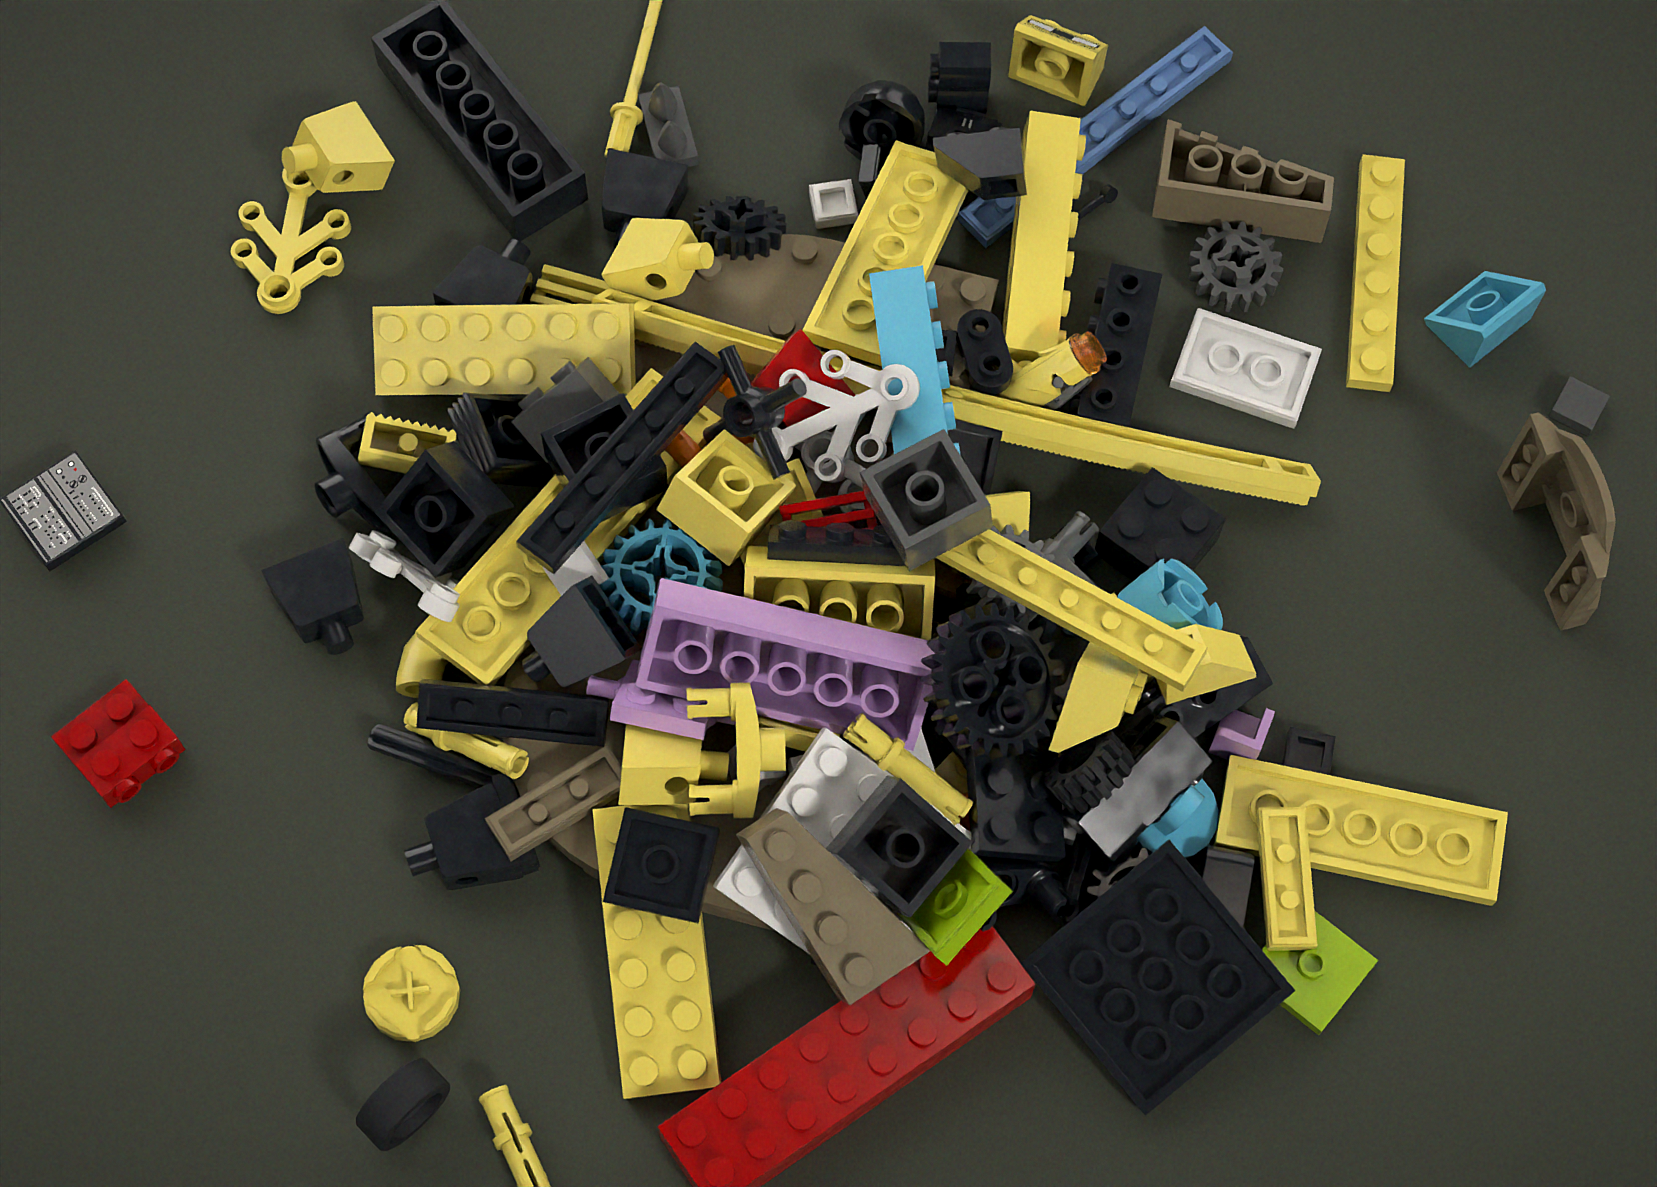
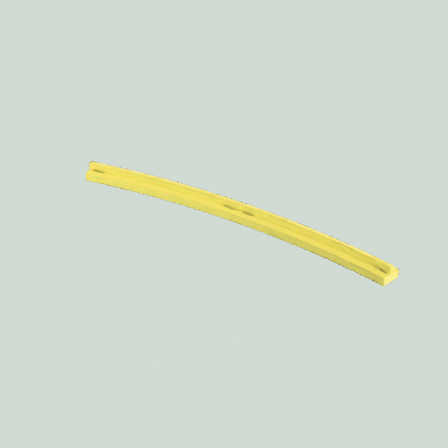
(1019, 421)

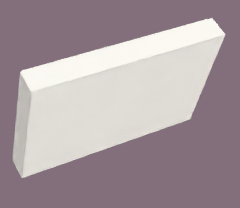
(1245, 368)

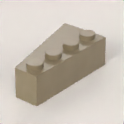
(1217, 184)
(834, 914)

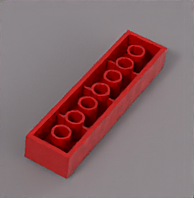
(843, 1065)

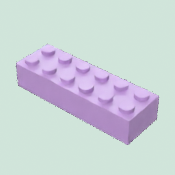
(796, 661)

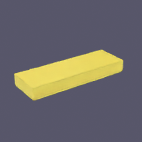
(1286, 878)

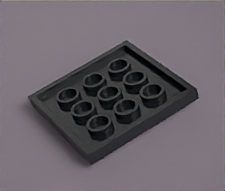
(1157, 977)

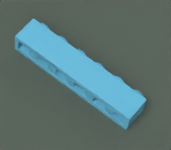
(910, 339)

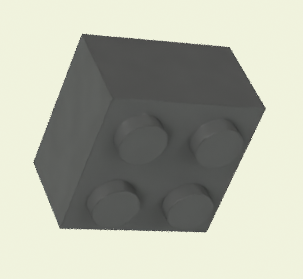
(926, 499)

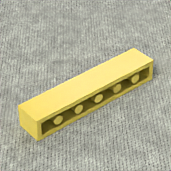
(1041, 235)

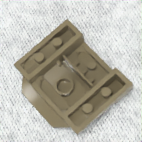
(1563, 473)

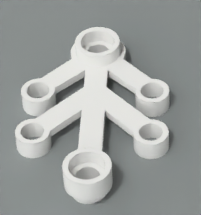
(847, 410)
(438, 593)

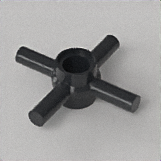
(755, 411)

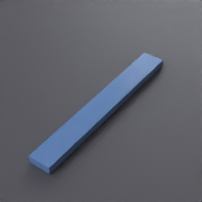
(1117, 120)

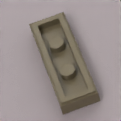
(557, 803)

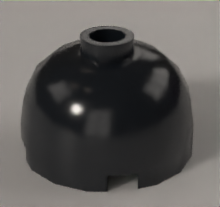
(880, 116)

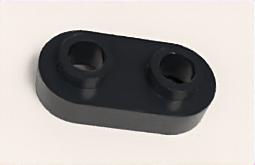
(984, 348)

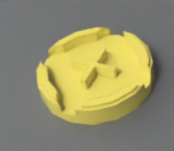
(411, 993)

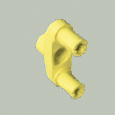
(756, 750)

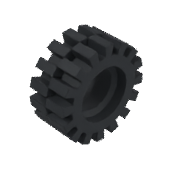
(1089, 772)

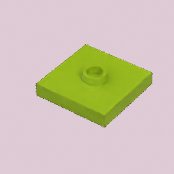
(957, 907)
(1322, 975)

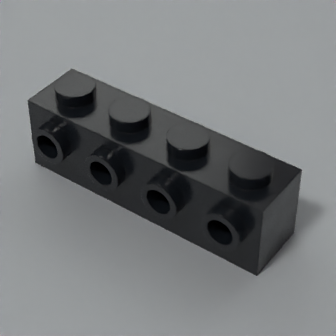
(1123, 331)
(1197, 712)

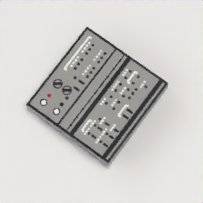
(62, 510)

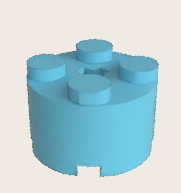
(1172, 596)

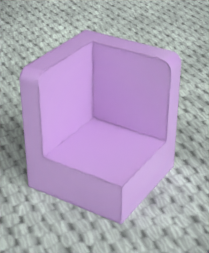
(1241, 735)

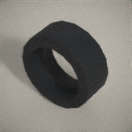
(402, 1104)

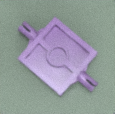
(650, 708)

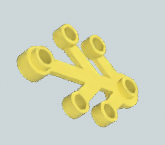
(289, 246)

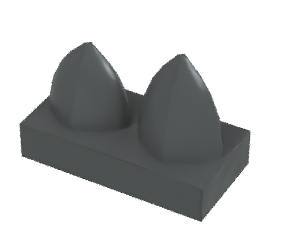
(668, 125)

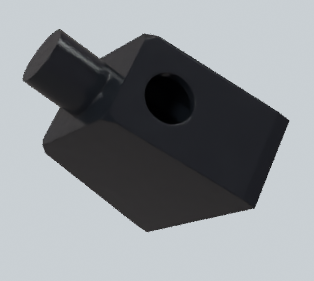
(640, 189)
(489, 278)
(319, 595)
(578, 636)
(464, 844)

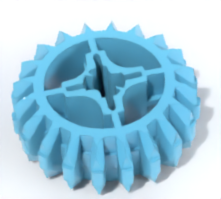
(626, 571)

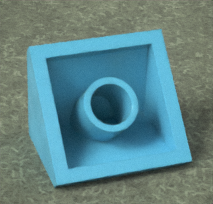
(1485, 314)

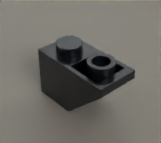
(984, 161)

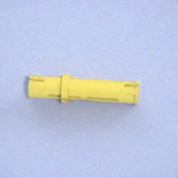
(478, 747)
(892, 756)
(498, 1107)

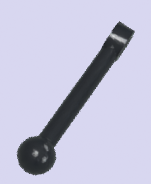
(1107, 194)

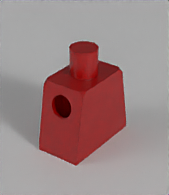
(802, 355)

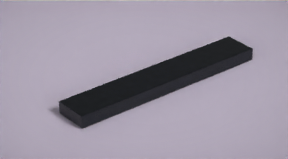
(623, 458)

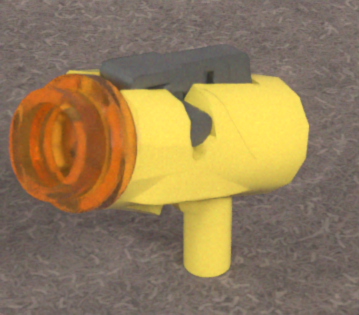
(1056, 373)

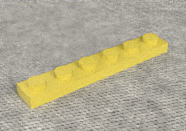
(1375, 273)
(1079, 607)

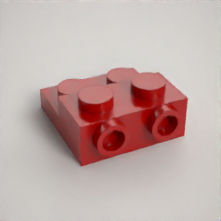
(119, 744)

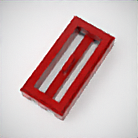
(868, 513)

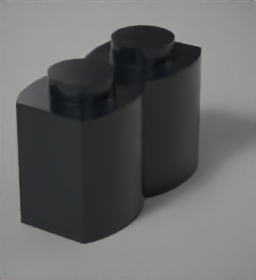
(960, 75)

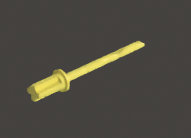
(626, 113)

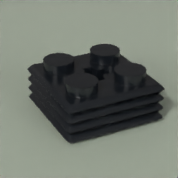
(493, 441)

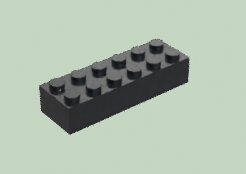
(480, 119)

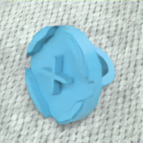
(1186, 823)

